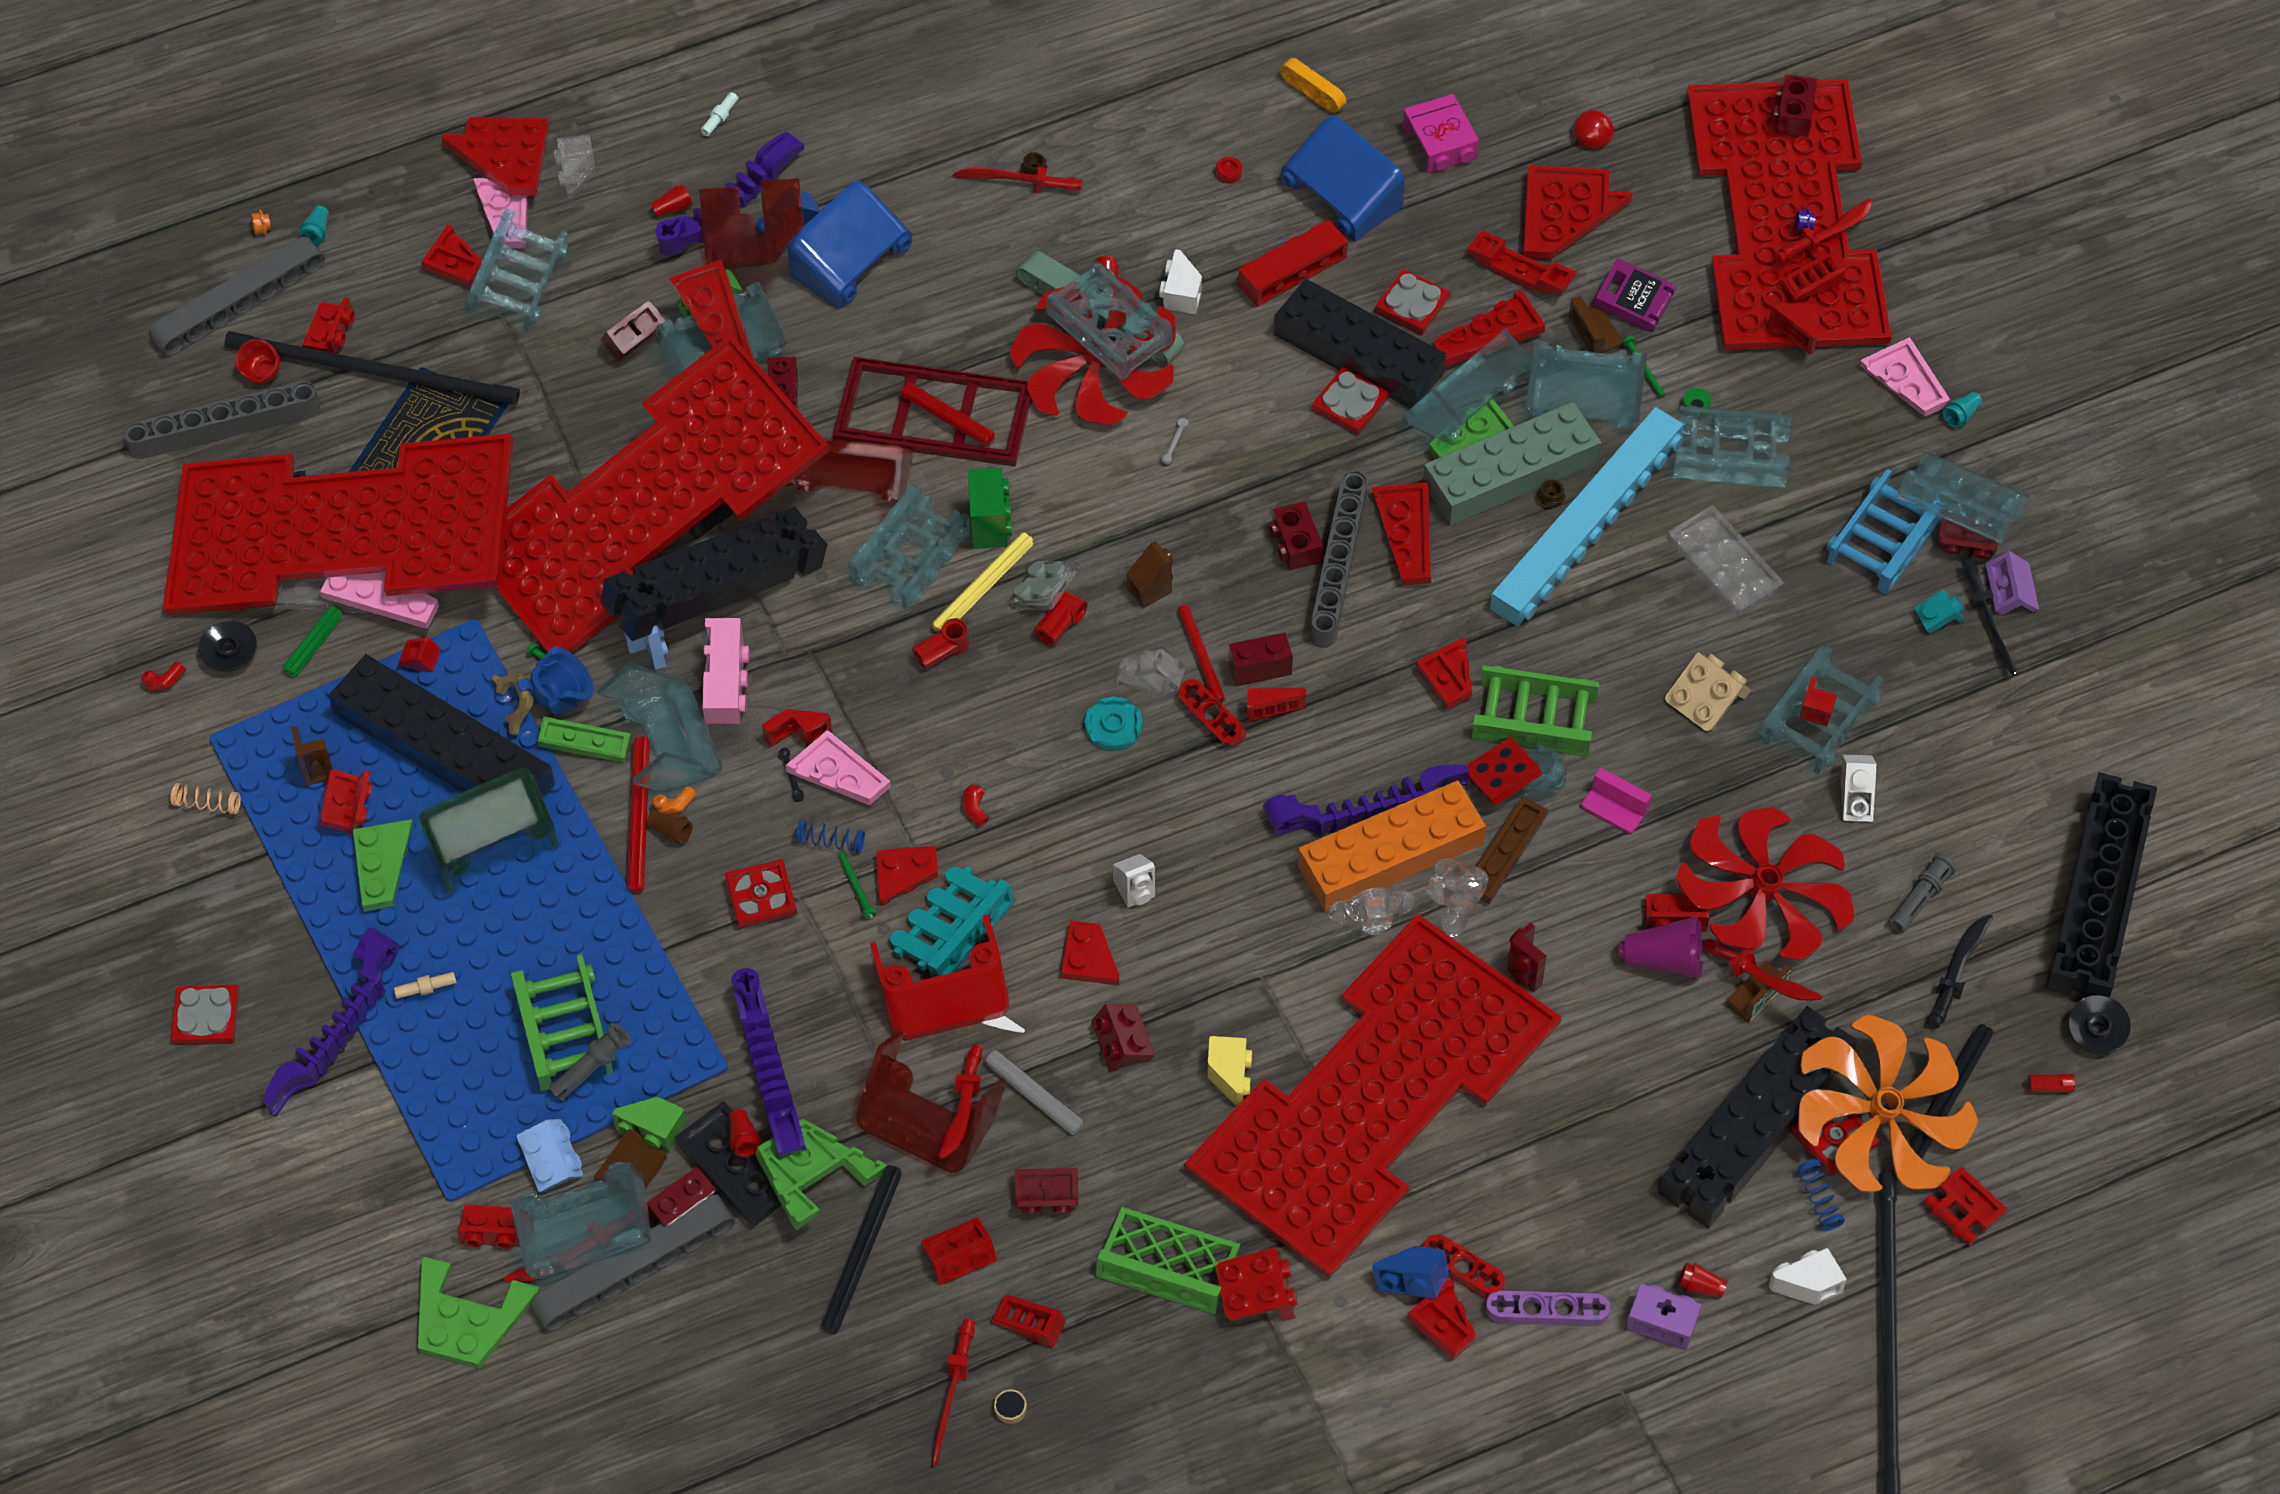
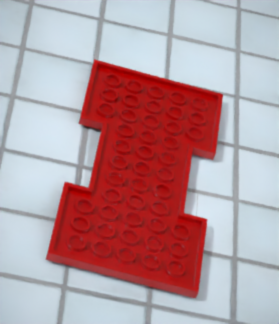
(1767, 183)
(715, 440)
(424, 524)
(1321, 1157)

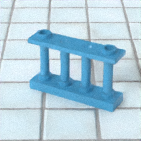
(1901, 552)

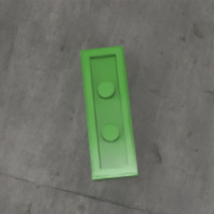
(583, 739)

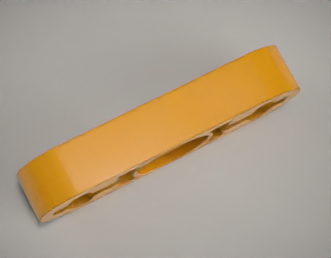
(1313, 85)

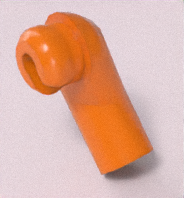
(674, 805)

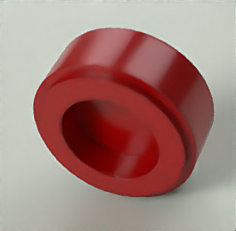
(1229, 170)

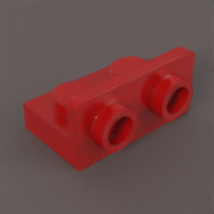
(329, 326)
(1669, 908)
(488, 1226)
(959, 1250)

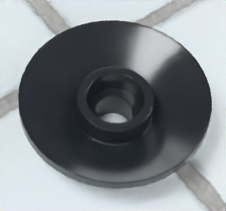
(226, 637)
(2102, 1012)

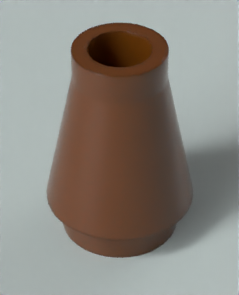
(671, 826)

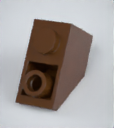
(1151, 575)

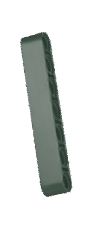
(1047, 274)

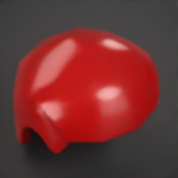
(1593, 129)
(258, 361)

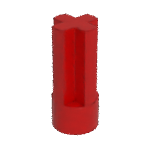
(2051, 1083)

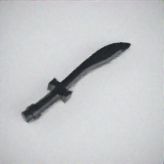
(1982, 599)
(1950, 986)

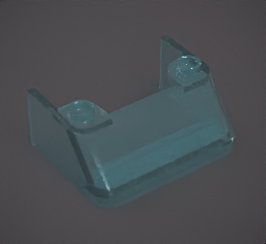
(1470, 388)
(671, 723)

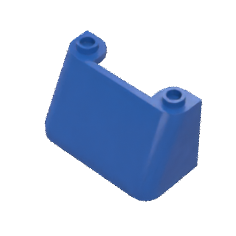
(1347, 176)
(845, 243)

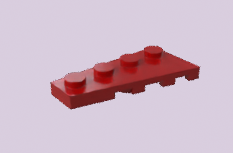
(712, 303)
(1515, 315)
(1407, 526)

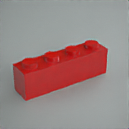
(1292, 263)

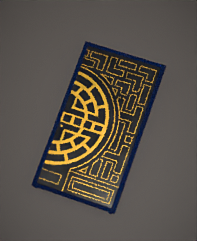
(428, 415)

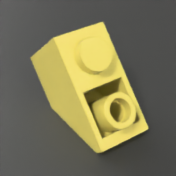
(1227, 1066)

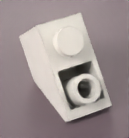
(1183, 285)
(1858, 787)
(1135, 880)
(1809, 1279)

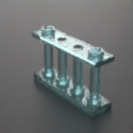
(499, 250)
(1963, 496)
(1792, 703)

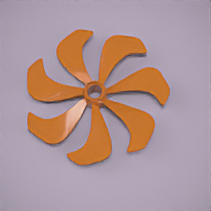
(1853, 1154)

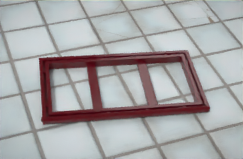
(926, 446)

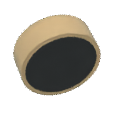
(1010, 1406)

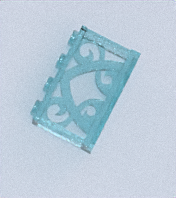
(1118, 298)

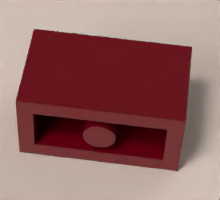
(1260, 659)

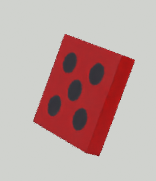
(1503, 771)

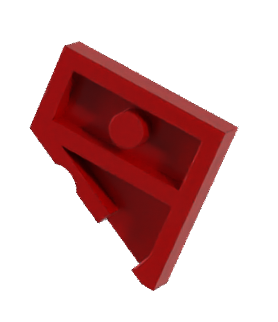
(452, 258)
(1448, 673)
(904, 870)
(1088, 955)
(1444, 1321)

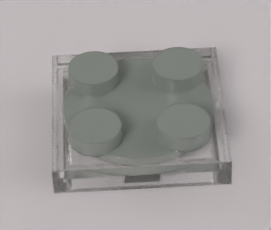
(1043, 585)

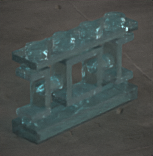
(1733, 465)
(893, 533)

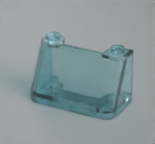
(687, 342)
(1598, 383)

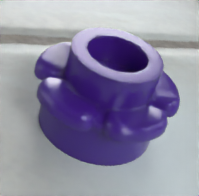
(1804, 219)

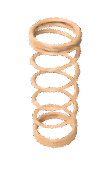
(233, 810)

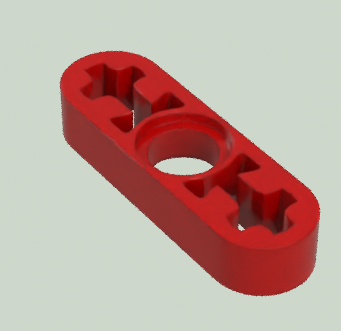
(1231, 720)
(1466, 1279)

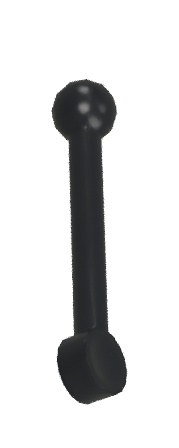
(798, 794)

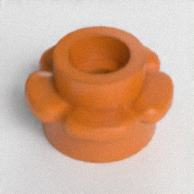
(260, 223)

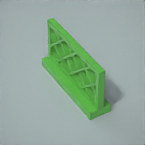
(1159, 1278)

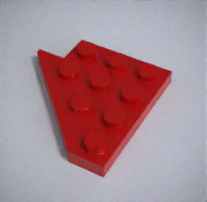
(504, 150)
(1566, 206)

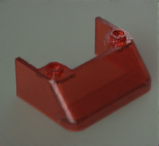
(732, 235)
(860, 467)
(913, 1122)

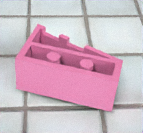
(724, 671)

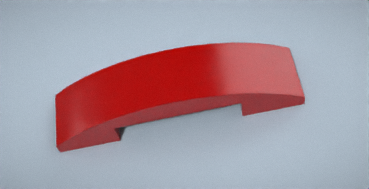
(1518, 268)

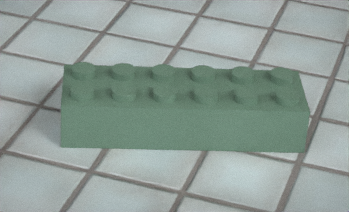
(1511, 463)

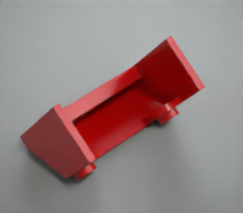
(947, 999)

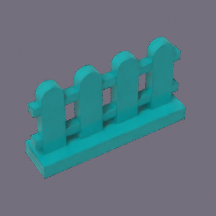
(958, 939)

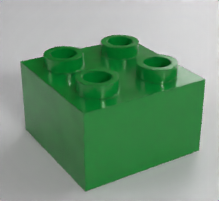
(989, 508)

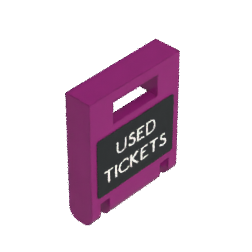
(1640, 297)

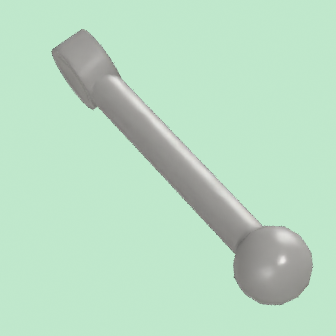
(1182, 424)

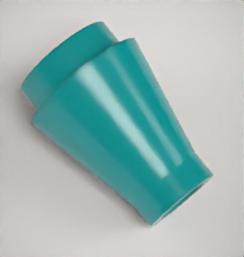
(315, 225)
(1960, 410)

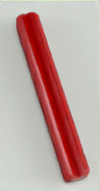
(948, 414)

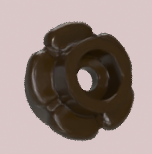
(1032, 162)
(1551, 487)

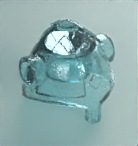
(1552, 768)

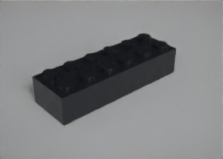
(1360, 342)

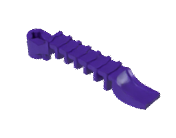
(769, 162)
(1288, 815)
(376, 954)
(767, 1062)

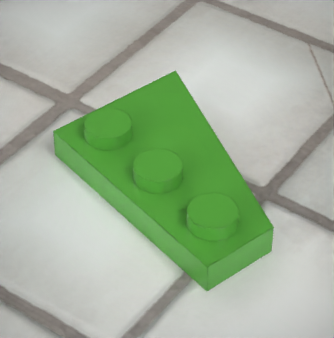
(1483, 424)
(380, 860)

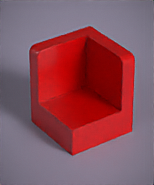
(1817, 704)

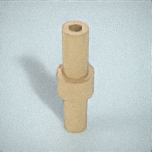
(425, 985)

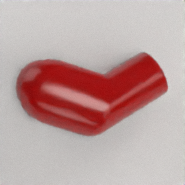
(970, 805)

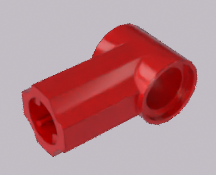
(1056, 621)
(941, 645)

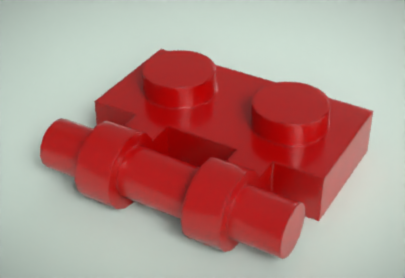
(1971, 1199)

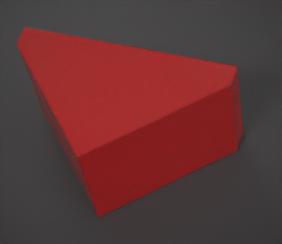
(1797, 323)

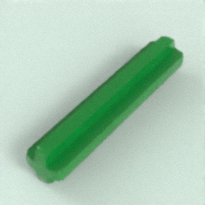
(312, 641)

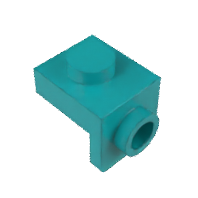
(1939, 611)

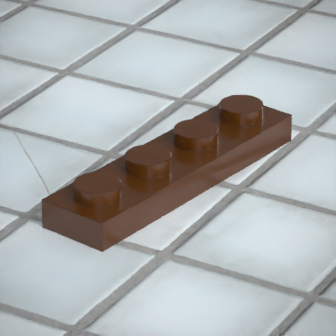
(1510, 844)

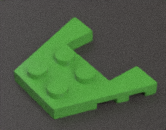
(801, 1169)
(461, 1328)

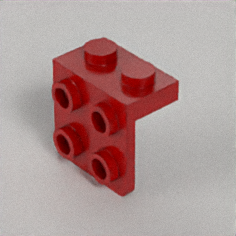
(1256, 1285)

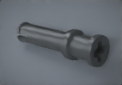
(1929, 883)
(599, 1053)

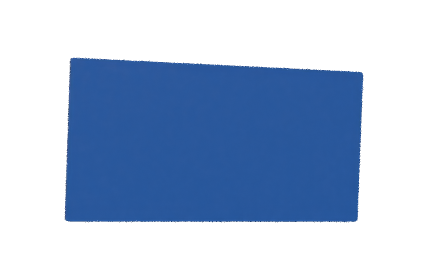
(463, 1052)

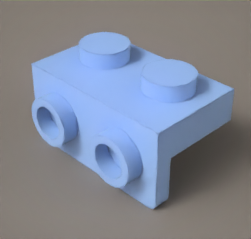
(654, 644)
(550, 1154)

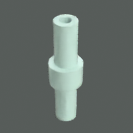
(719, 114)

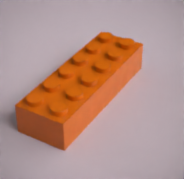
(1392, 845)

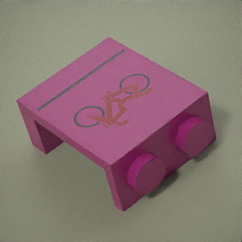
(1442, 132)

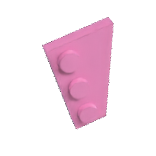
(494, 202)
(1908, 376)
(840, 769)

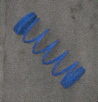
(801, 830)
(1817, 1164)

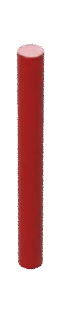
(1200, 652)

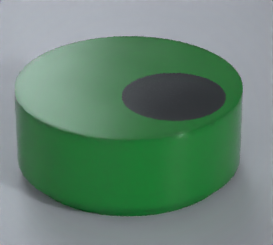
(1697, 397)

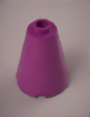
(1666, 948)

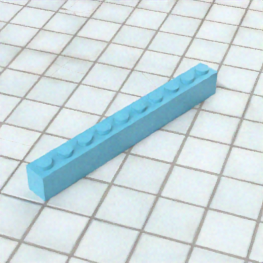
(1587, 517)

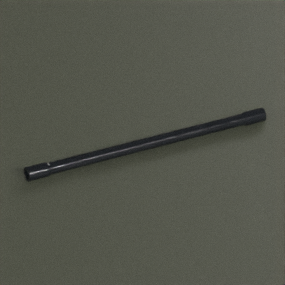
(493, 391)
(1889, 1369)

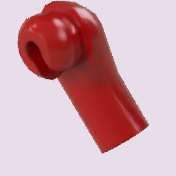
(163, 681)

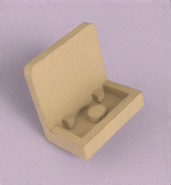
(1706, 690)

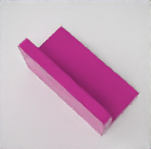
(1617, 801)

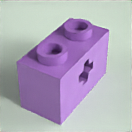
(1672, 1329)

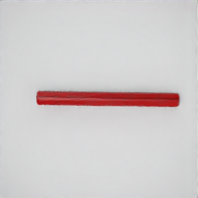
(638, 818)

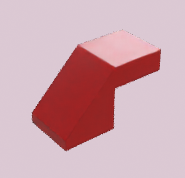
(805, 724)

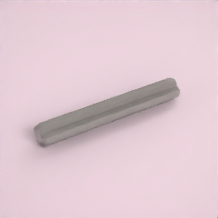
(1034, 1092)

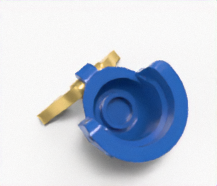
(554, 684)

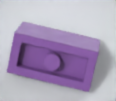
(2011, 583)

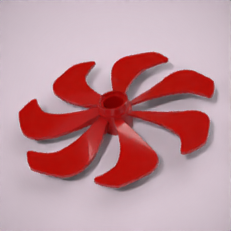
(1090, 400)
(1764, 882)

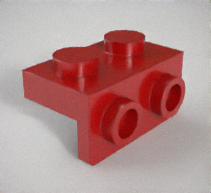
(344, 800)

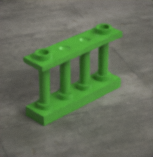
(1529, 734)
(534, 1015)

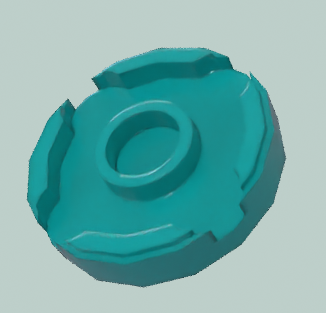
(1113, 724)

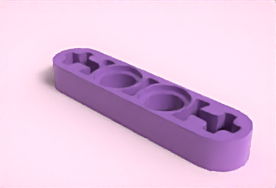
(1547, 1303)

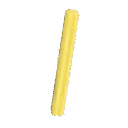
(985, 580)

